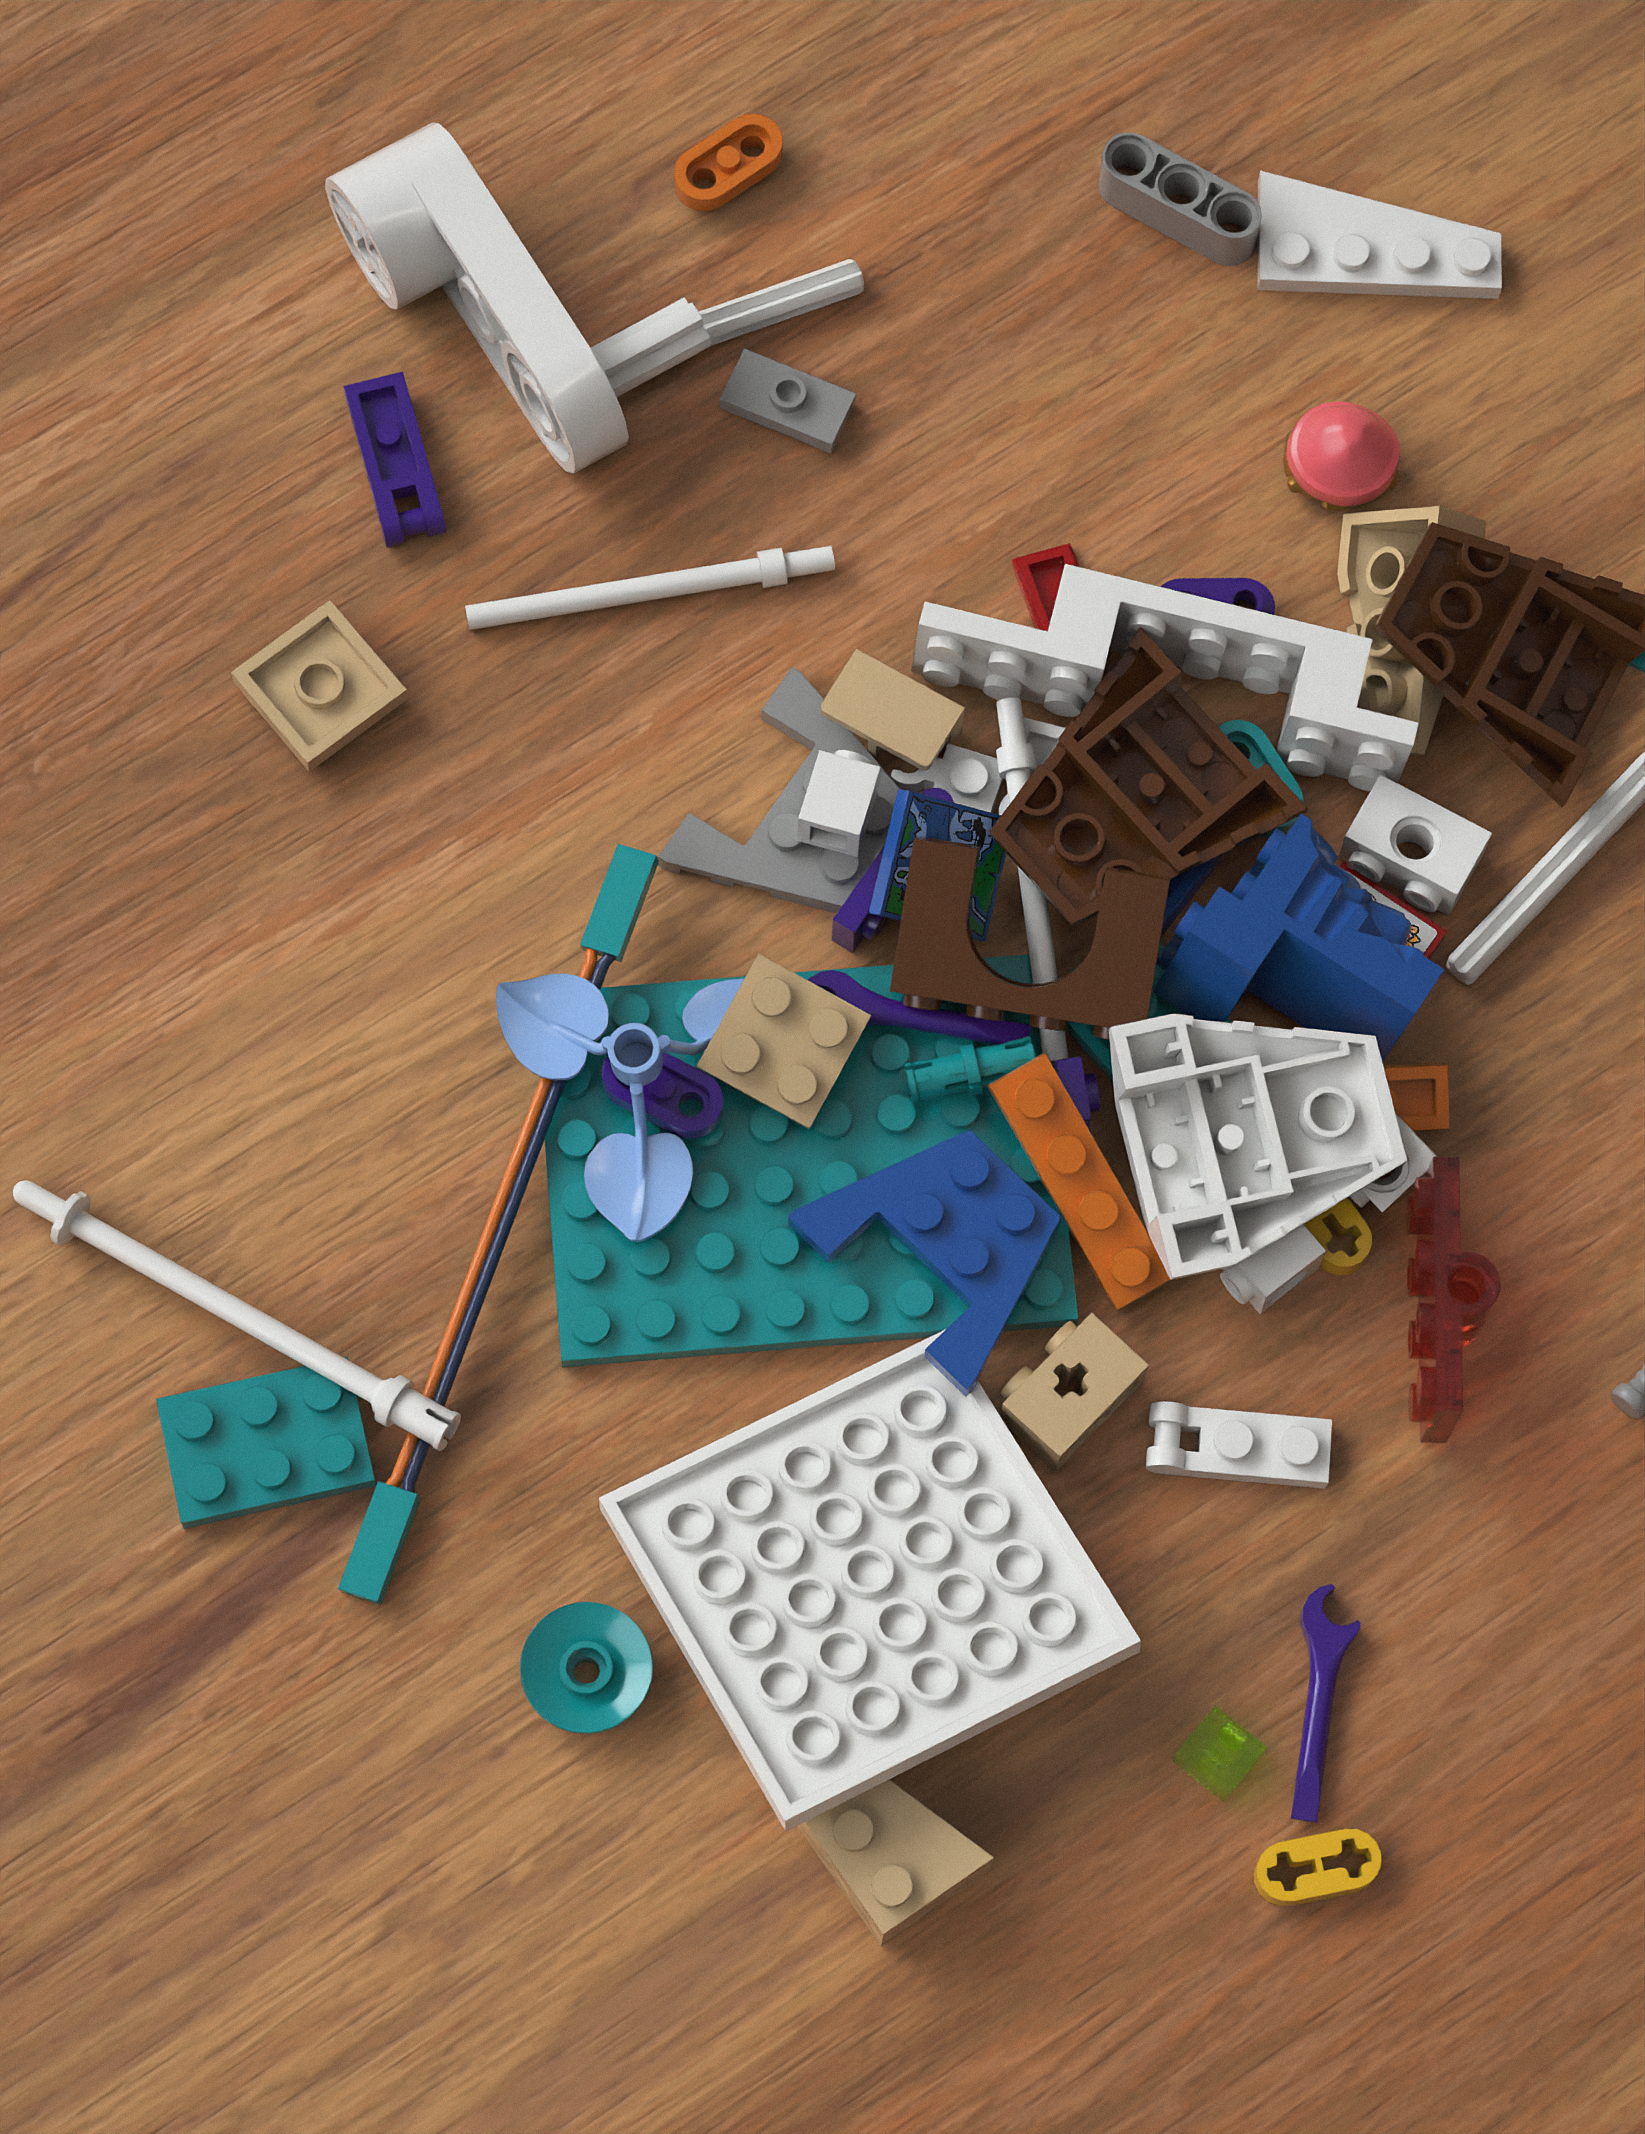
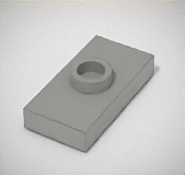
(787, 400)

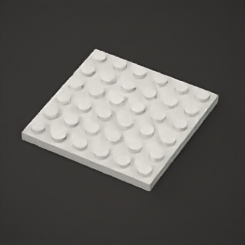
(867, 1581)

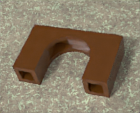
(941, 962)

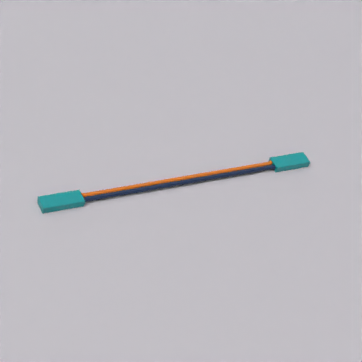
(394, 1508)

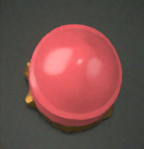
(1341, 456)

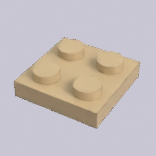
(319, 685)
(783, 1041)

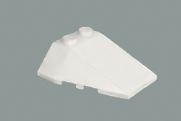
(1246, 1131)

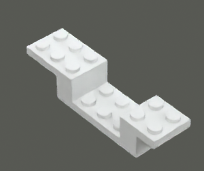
(1203, 636)

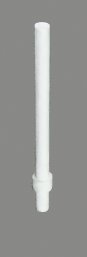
(770, 568)
(1016, 765)

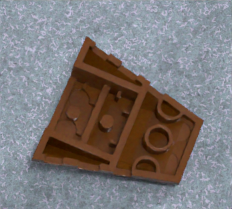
(1516, 646)
(1137, 789)

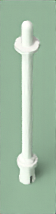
(390, 1398)

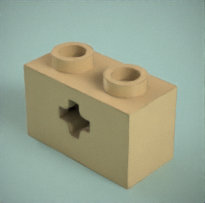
(1059, 1425)

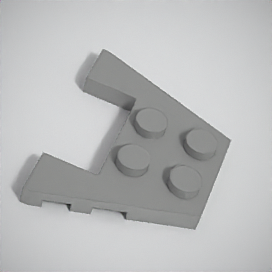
(773, 855)

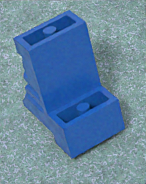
(1302, 943)

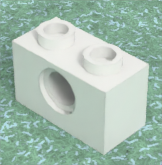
(1398, 816)

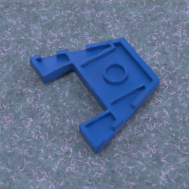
(960, 1218)

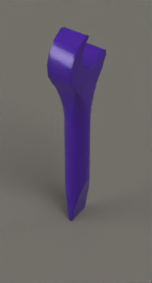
(893, 1013)
(1326, 1651)

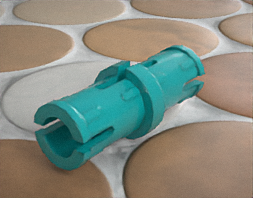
(966, 1070)

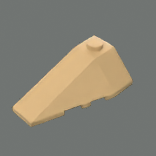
(1371, 562)

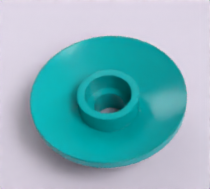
(581, 1635)

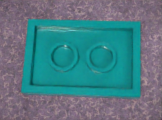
(263, 1445)

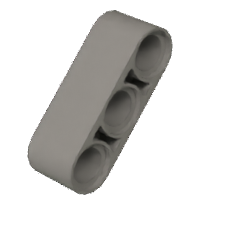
(1168, 174)

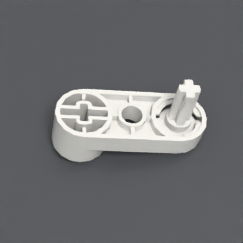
(429, 222)

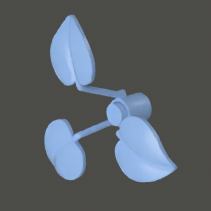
(551, 1029)

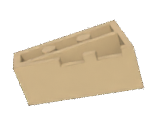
(893, 1857)

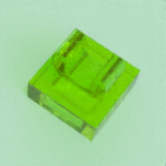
(1219, 1753)

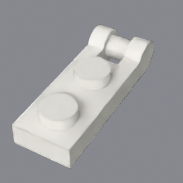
(1240, 1445)

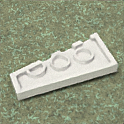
(1362, 246)

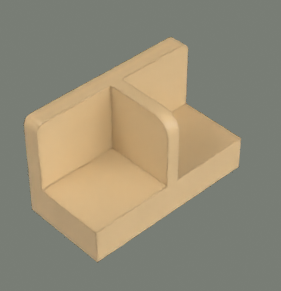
(892, 711)

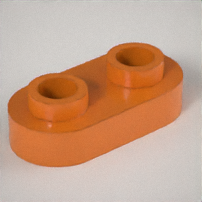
(724, 163)

